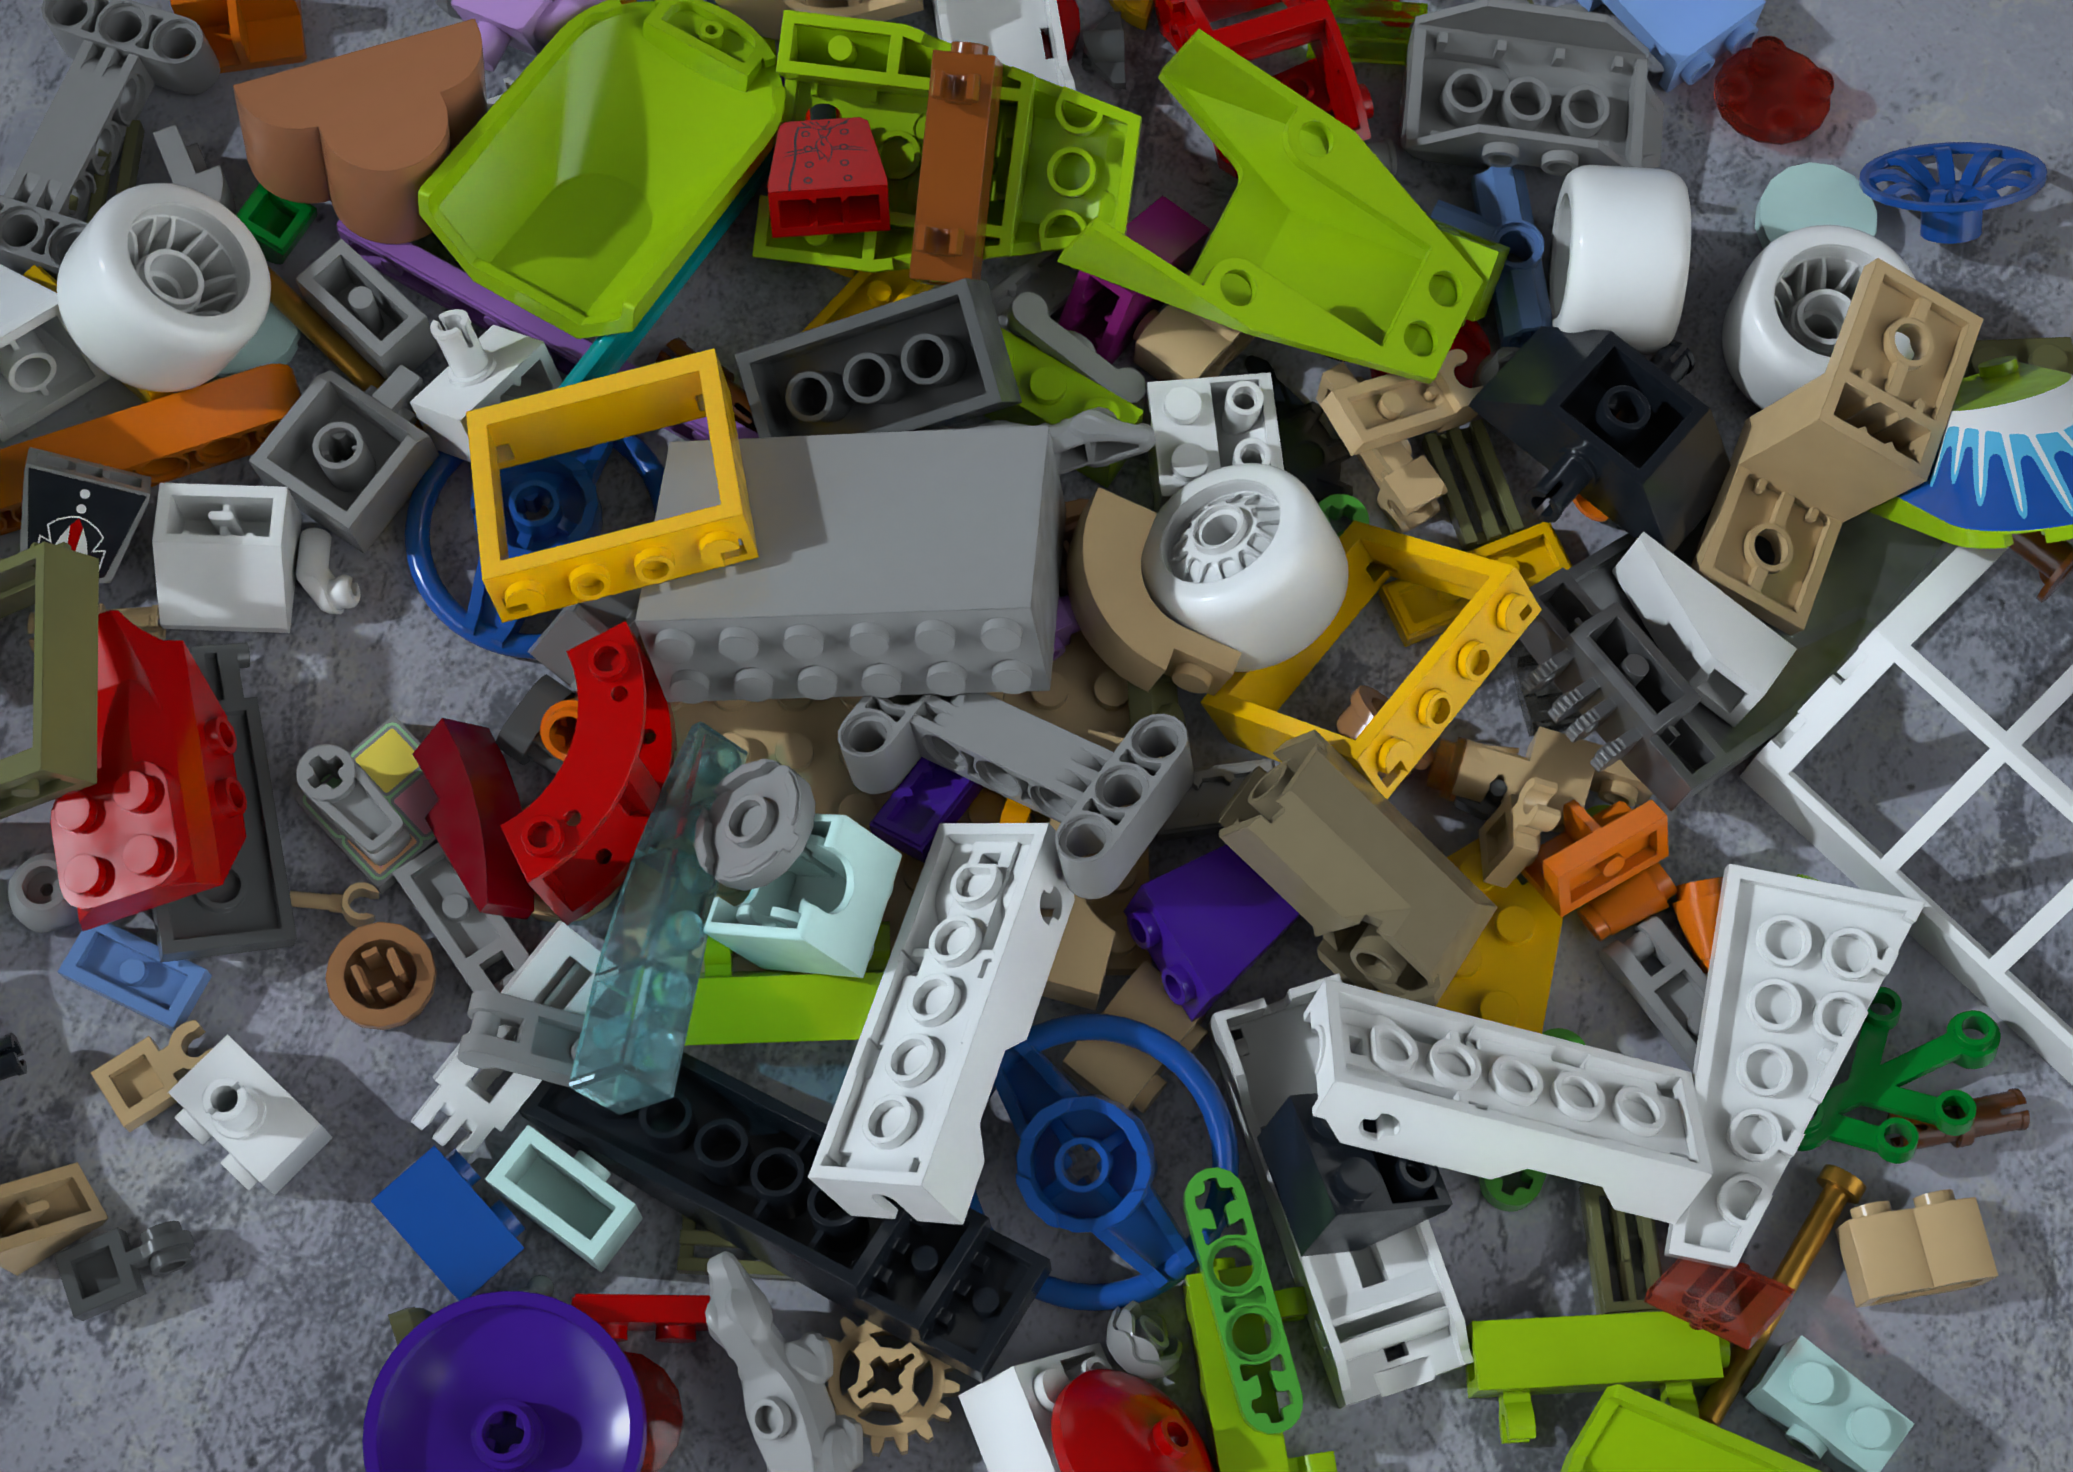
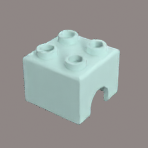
(818, 912)

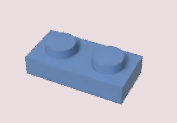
(131, 975)

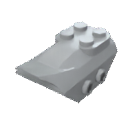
(1528, 89)

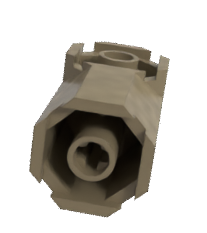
(1357, 871)

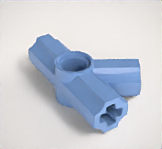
(1507, 218)

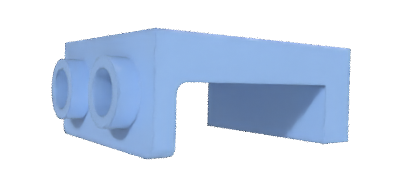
(1686, 33)

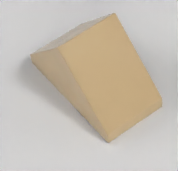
(45, 1215)

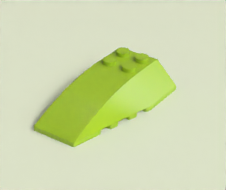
(1054, 154)

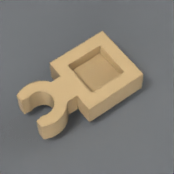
(1512, 833)
(142, 1076)

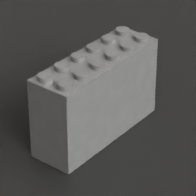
(875, 569)

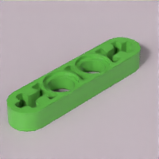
(1250, 1298)

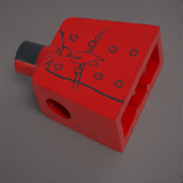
(827, 177)

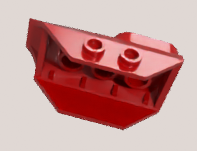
(165, 789)

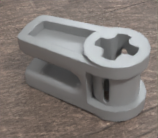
(354, 806)

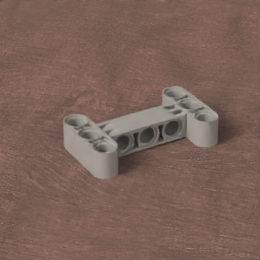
(91, 113)
(1036, 767)

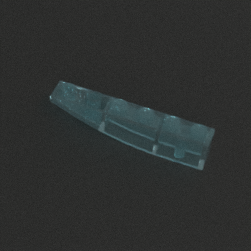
(655, 942)

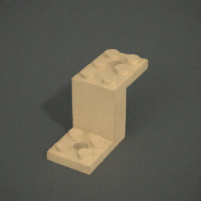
(1837, 445)

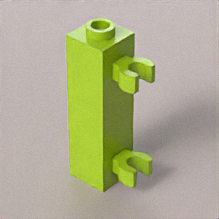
(781, 1004)
(1588, 1356)
(1230, 1440)

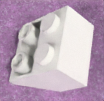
(1209, 427)
(226, 557)
(1015, 1409)

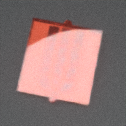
(1721, 1300)

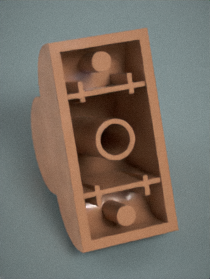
(366, 127)

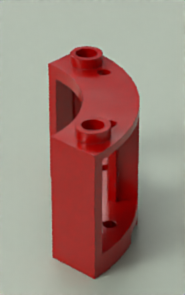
(1272, 33)
(604, 777)

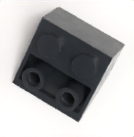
(1343, 1193)

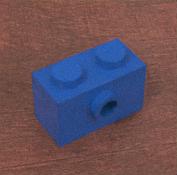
(450, 1223)

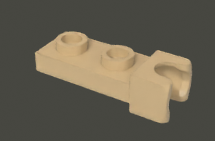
(1399, 407)
(1405, 484)

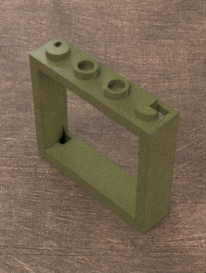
(65, 673)

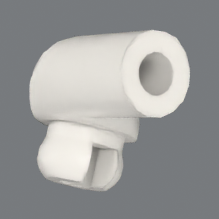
(314, 575)

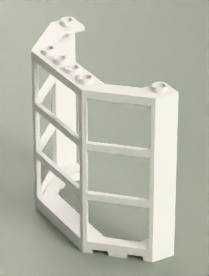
(1870, 870)

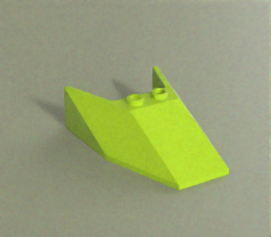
(1313, 240)

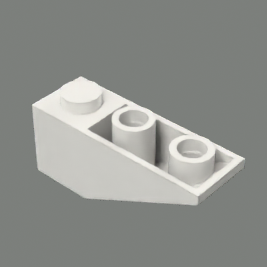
(1702, 630)

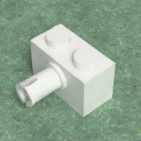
(479, 374)
(249, 1116)

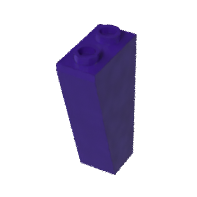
(1207, 926)

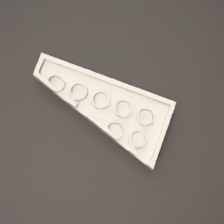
(1777, 1019)

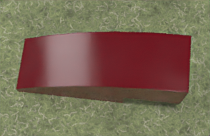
(473, 802)

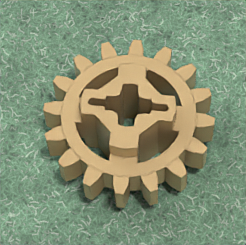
(904, 1404)

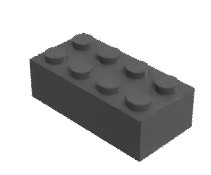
(885, 369)

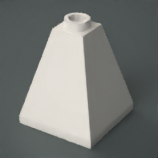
(37, 356)

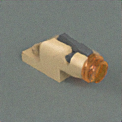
(1484, 775)

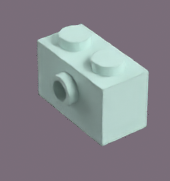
(565, 1197)
(1827, 1410)

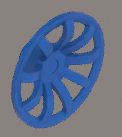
(1952, 207)

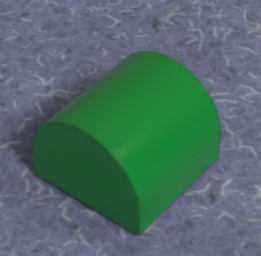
(276, 222)

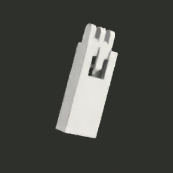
(554, 975)

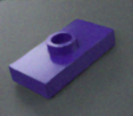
(920, 804)

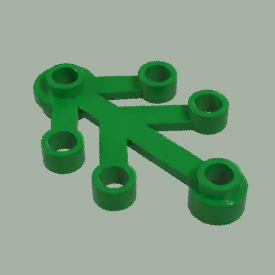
(1881, 1089)

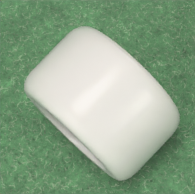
(1621, 254)
(163, 287)
(1794, 306)
(1247, 563)

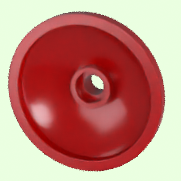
(1123, 1425)

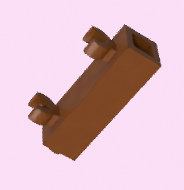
(956, 165)

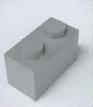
(367, 310)

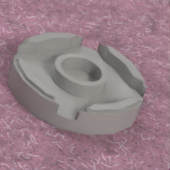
(755, 825)

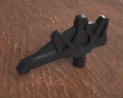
(1304, 441)

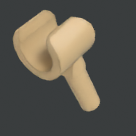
(339, 902)

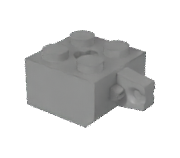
(367, 430)

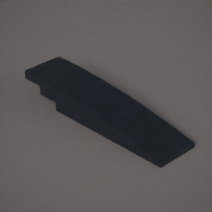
(743, 1173)

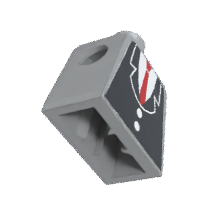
(83, 506)

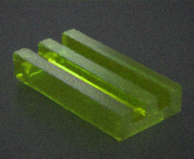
(1369, 40)

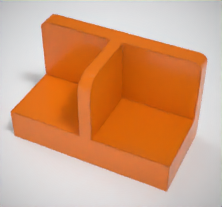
(249, 31)
(1597, 852)

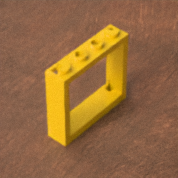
(590, 416)
(1434, 690)

